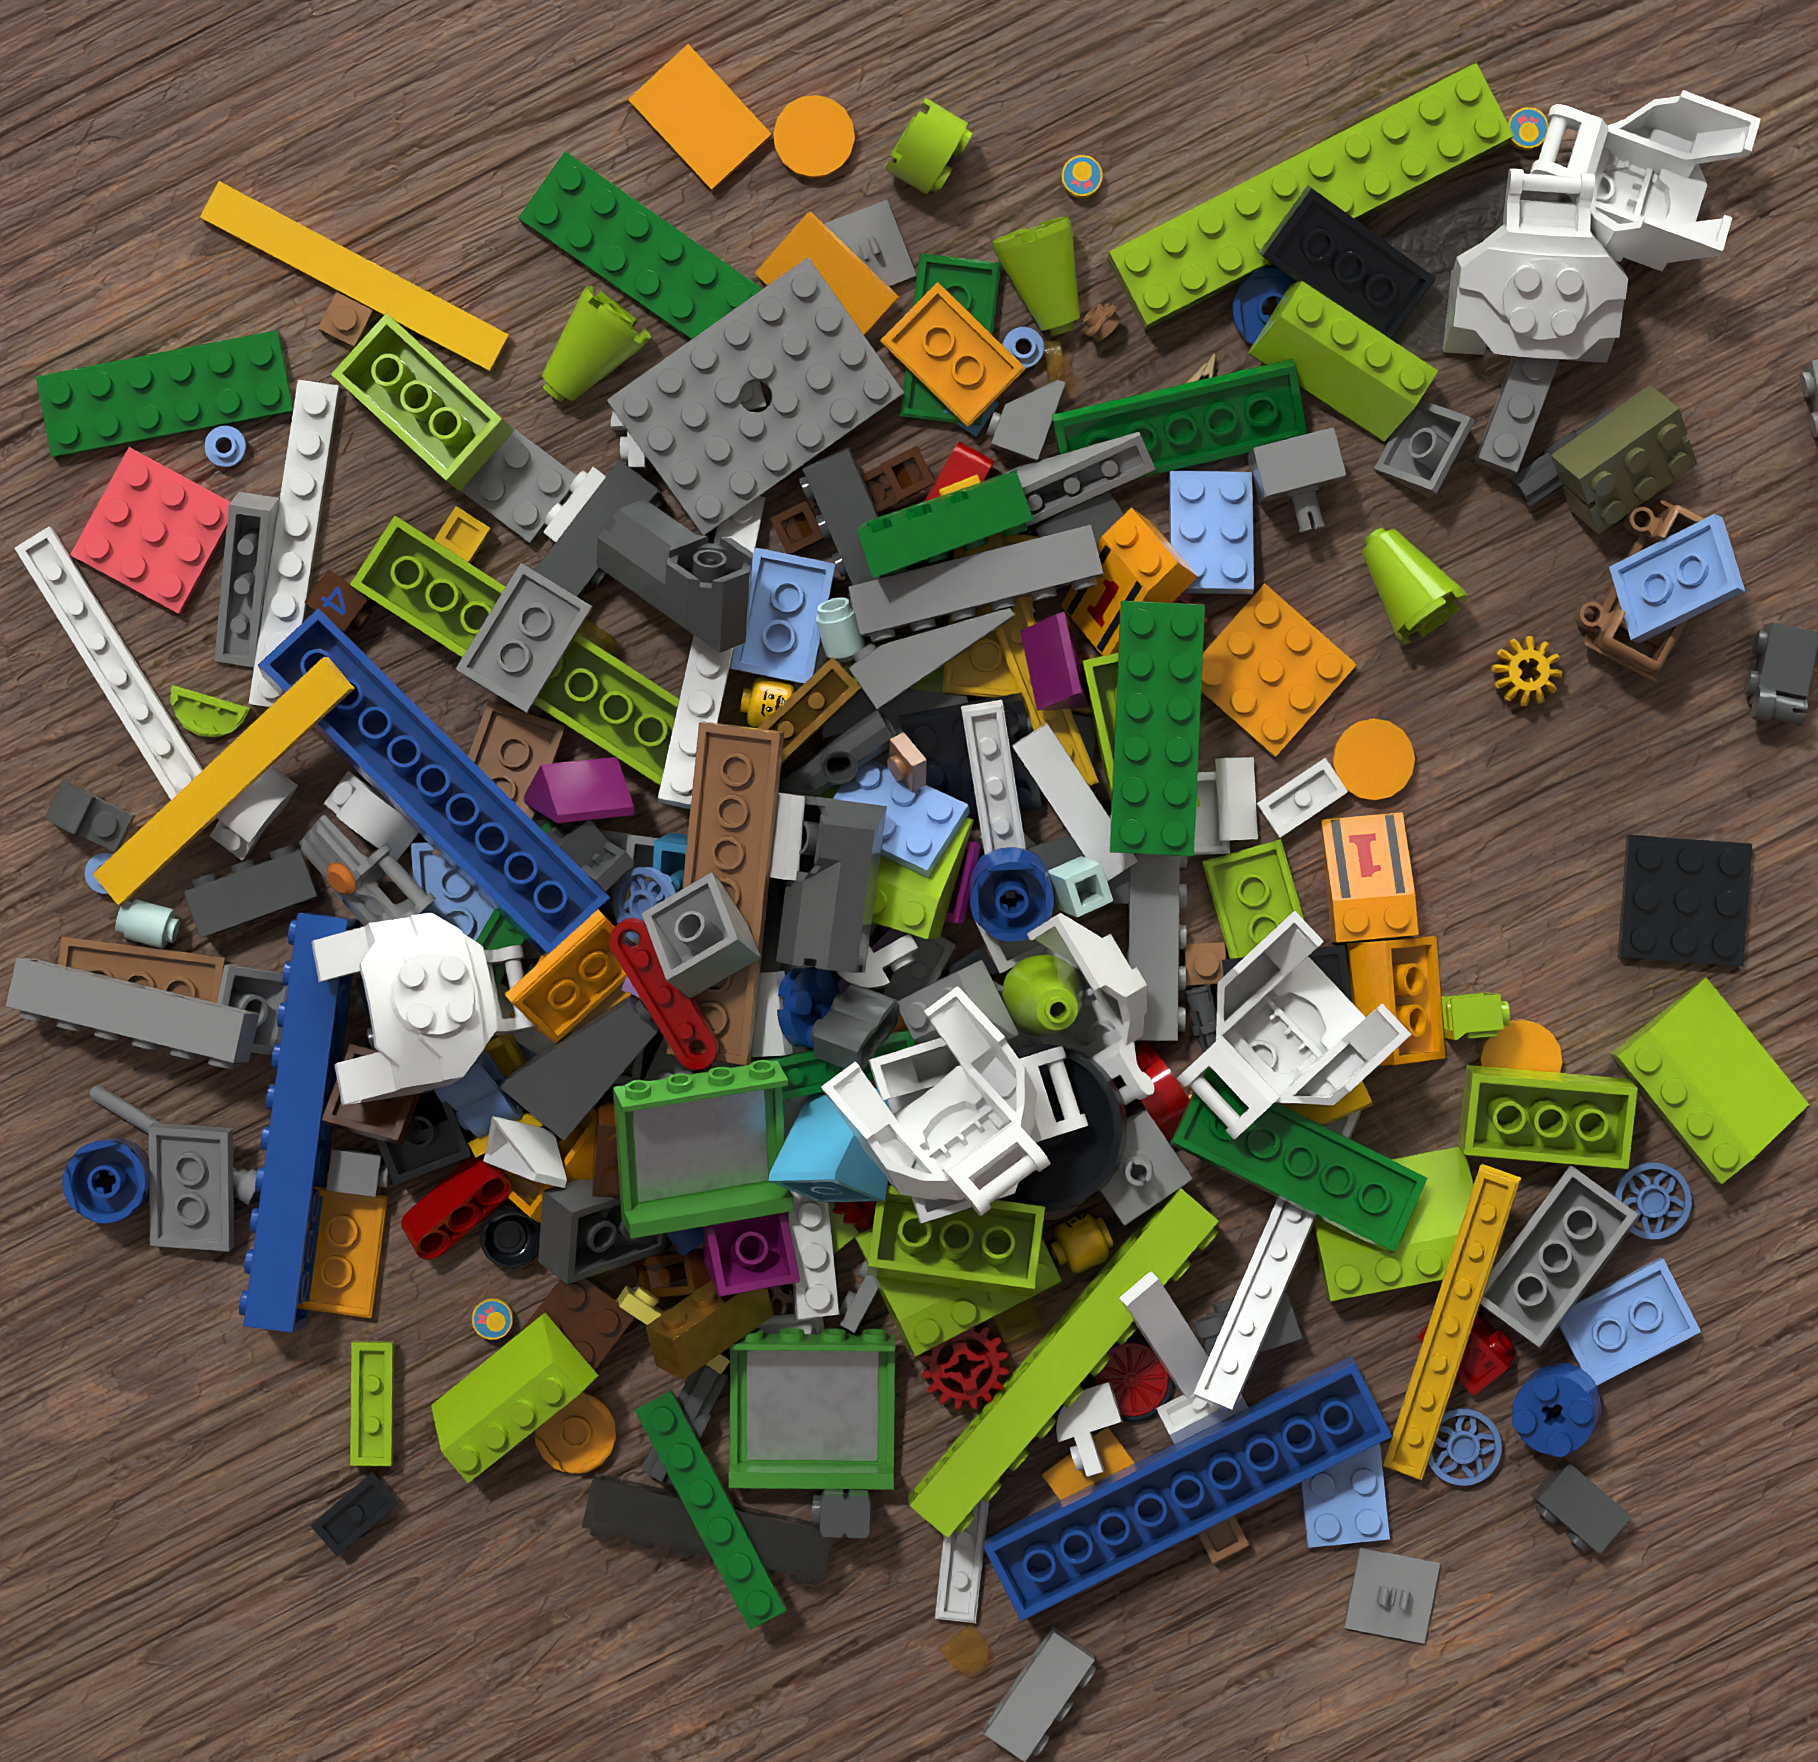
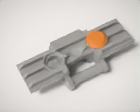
(358, 876)

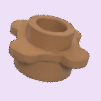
(1100, 321)

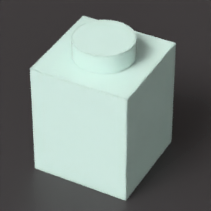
(1079, 886)

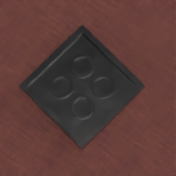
(942, 741)
(1684, 900)

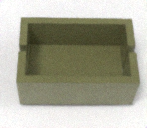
(1624, 459)

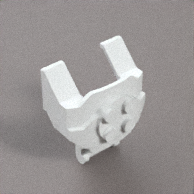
(1651, 174)
(1538, 280)
(426, 1000)
(1111, 1005)
(1288, 1032)
(915, 1070)
(962, 1127)

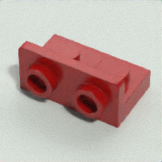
(1485, 1356)

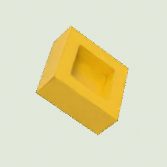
(462, 534)

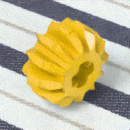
(1540, 669)

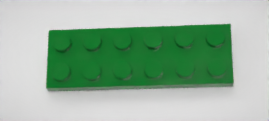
(634, 248)
(165, 394)
(1195, 419)
(1157, 728)
(1305, 1167)

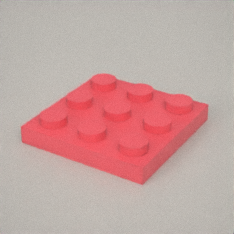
(154, 531)

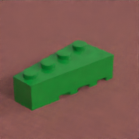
(945, 524)

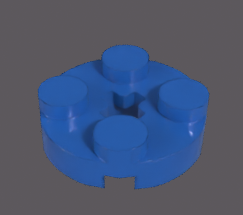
(1253, 296)
(805, 991)

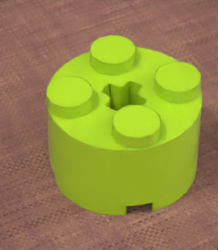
(928, 147)

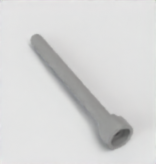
(243, 1180)

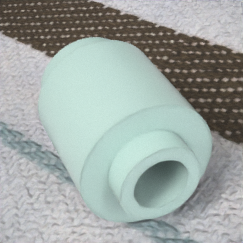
(839, 629)
(147, 923)

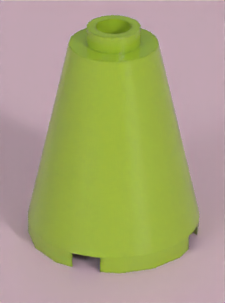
(1043, 272)
(591, 345)
(1409, 585)
(1043, 995)

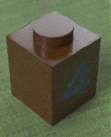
(340, 602)

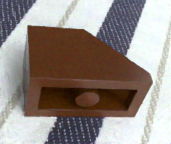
(672, 1273)

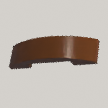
(887, 484)

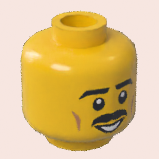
(764, 698)
(1081, 1242)

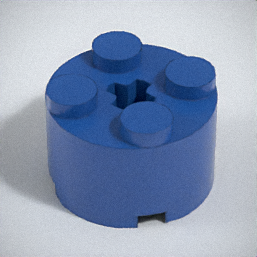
(1004, 871)
(98, 1201)
(1550, 1431)

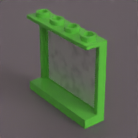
(700, 1148)
(812, 1410)

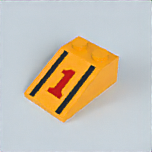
(1136, 567)
(1368, 878)

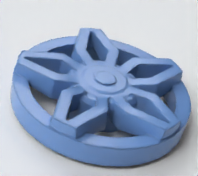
(642, 898)
(1655, 1200)
(1465, 1448)

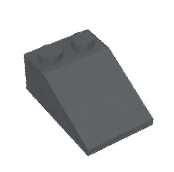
(586, 1233)

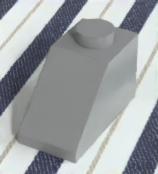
(1025, 422)

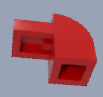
(1168, 1099)

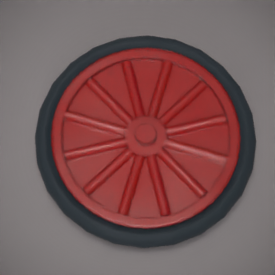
(1136, 1379)

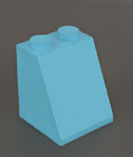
(826, 1158)

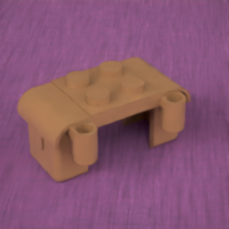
(1608, 630)

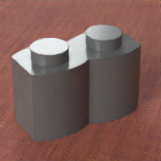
(854, 1027)

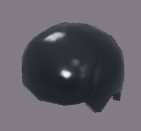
(510, 1238)

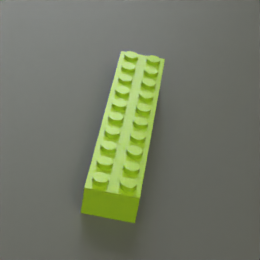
(1354, 170)
(585, 691)
(1058, 1365)

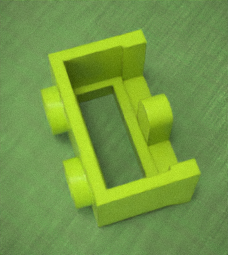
(1474, 1015)

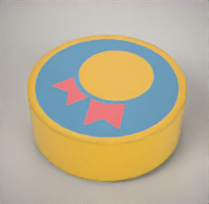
(1529, 128)
(1081, 176)
(492, 1318)

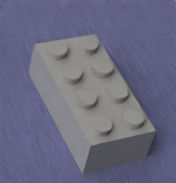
(1556, 1257)

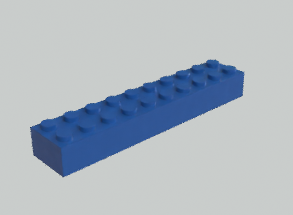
(441, 790)
(297, 1138)
(1186, 1488)

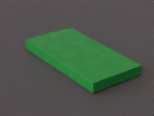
(976, 289)

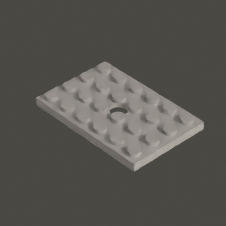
(690, 409)

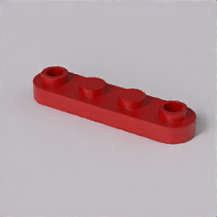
(672, 1011)

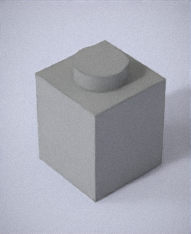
(357, 1172)

